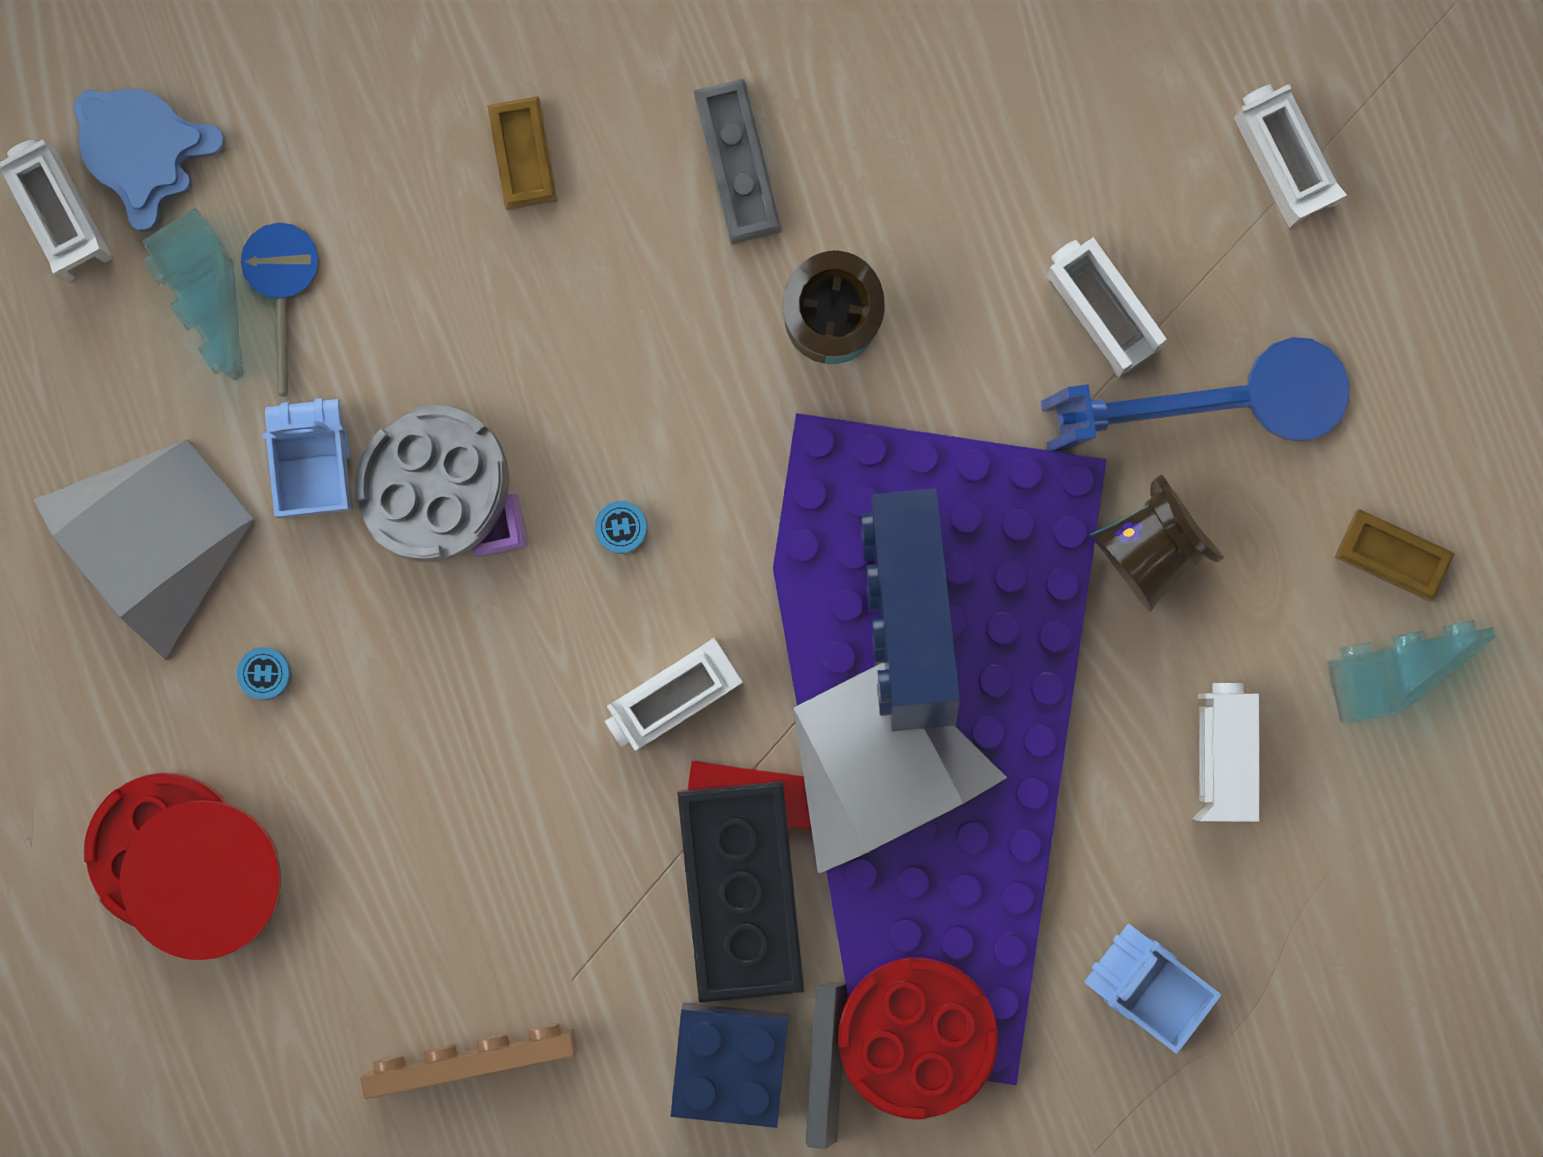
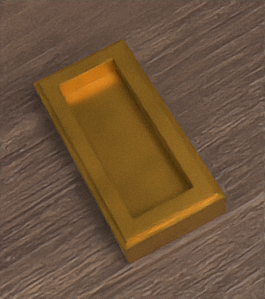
(522, 153)
(1394, 555)

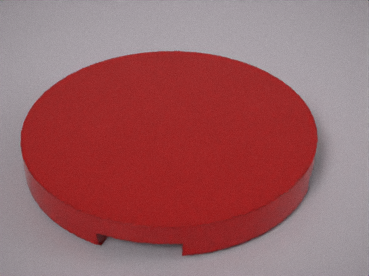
(120, 819)
(201, 879)
(917, 1038)

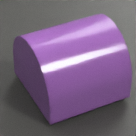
(507, 533)

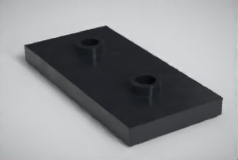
(740, 891)

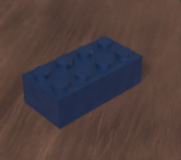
(914, 610)

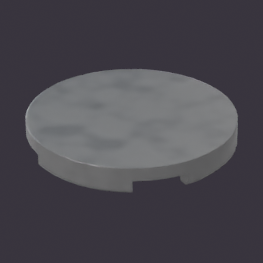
(432, 484)

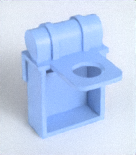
(308, 458)
(1152, 988)

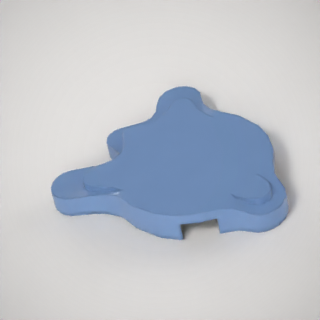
(140, 148)

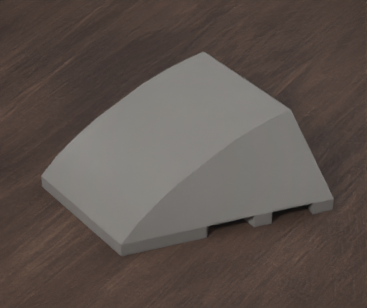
(150, 537)
(875, 781)

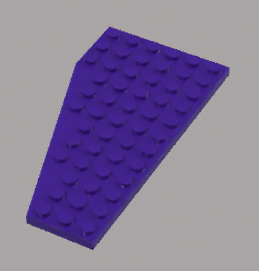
(1017, 596)

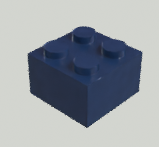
(729, 1065)

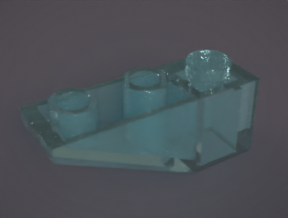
(203, 279)
(1395, 677)

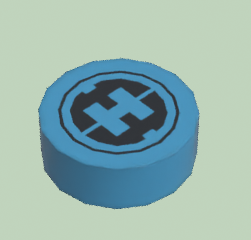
(621, 527)
(264, 673)

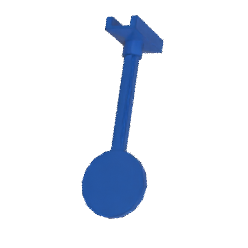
(1292, 388)

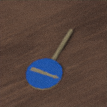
(280, 265)

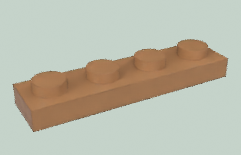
(446, 1065)

